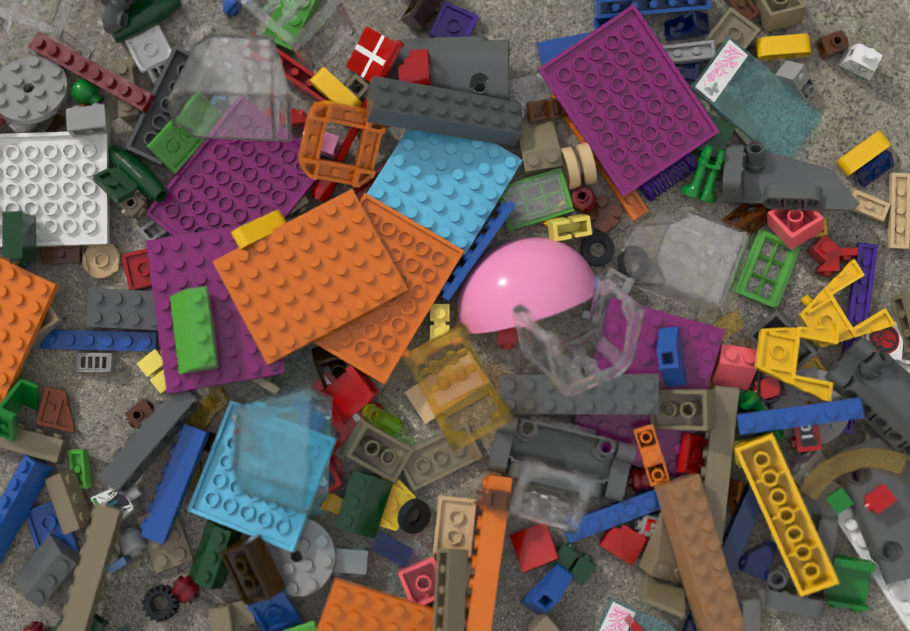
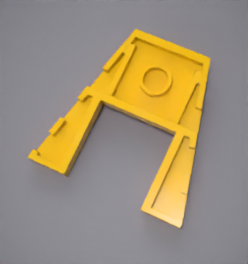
(826, 311)
(779, 353)
(398, 496)

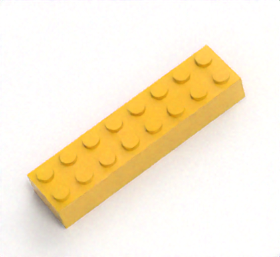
(786, 514)

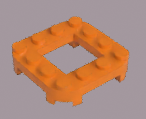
(313, 136)

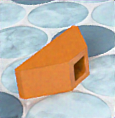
(651, 455)

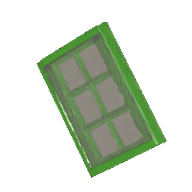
(537, 199)
(766, 270)

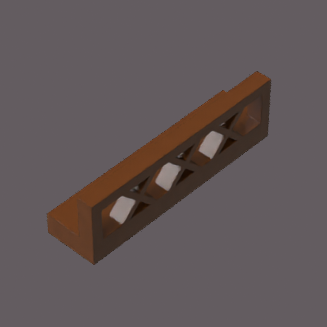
(749, 221)

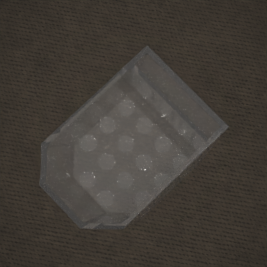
(233, 90)
(687, 259)

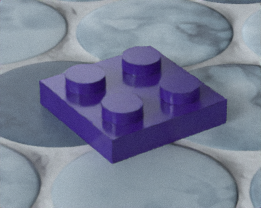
(453, 22)

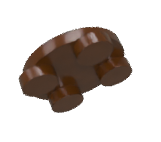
(605, 215)

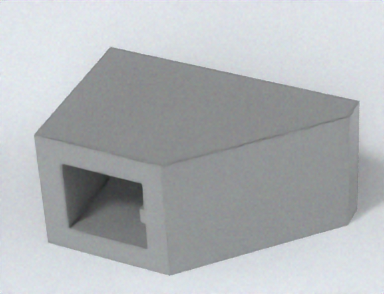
(797, 78)

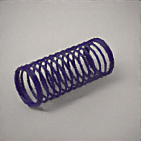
(687, 163)

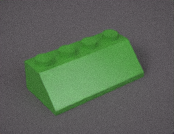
(303, 16)
(194, 330)

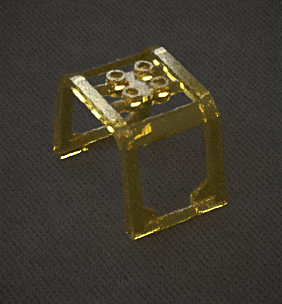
(418, 355)

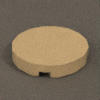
(102, 261)

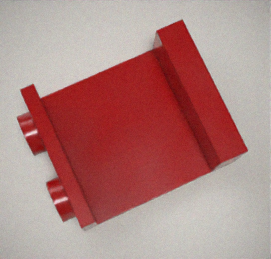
(350, 393)

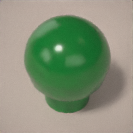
(86, 93)

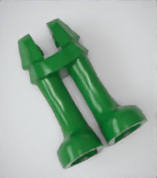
(715, 166)
(751, 401)

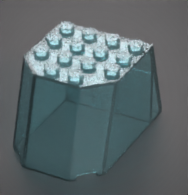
(285, 449)

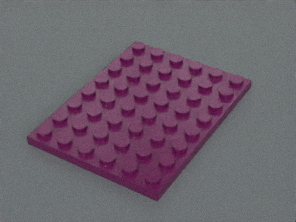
(628, 100)
(232, 185)
(185, 264)
(700, 351)

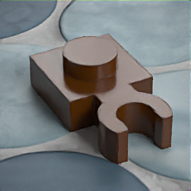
(735, 493)
(495, 499)

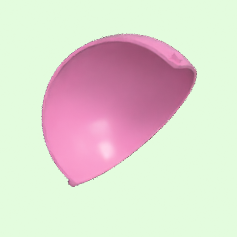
(523, 271)

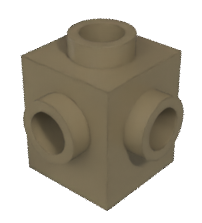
(357, 82)
(138, 209)

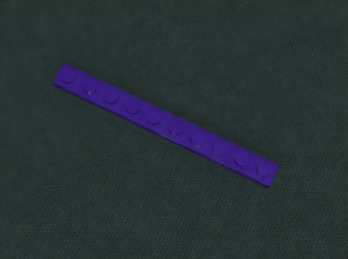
(860, 297)

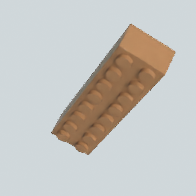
(699, 554)

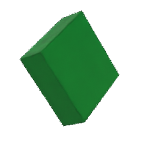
(839, 500)

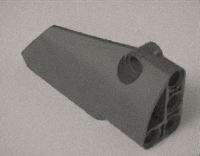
(781, 182)
(784, 595)

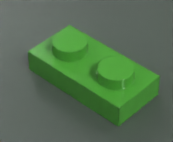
(80, 463)

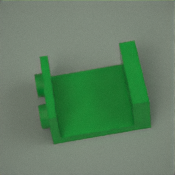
(21, 394)
(853, 583)

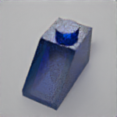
(687, 26)
(758, 559)

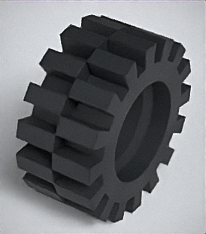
(152, 611)

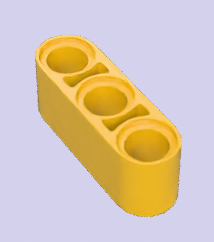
(783, 46)
(333, 89)
(863, 153)
(258, 228)

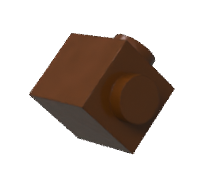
(832, 44)
(139, 412)

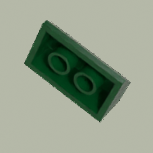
(363, 504)
(208, 566)

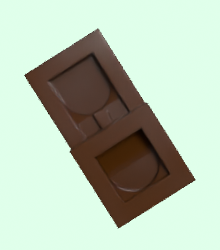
(544, 109)

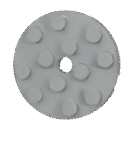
(49, 90)
(796, 398)
(316, 563)

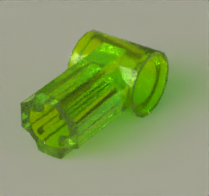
(382, 418)

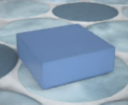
(119, 564)

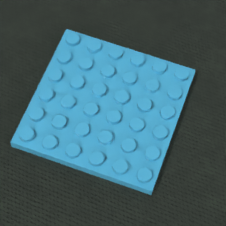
(445, 183)
(220, 500)

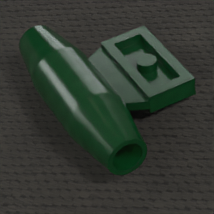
(144, 16)
(127, 177)

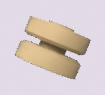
(578, 166)

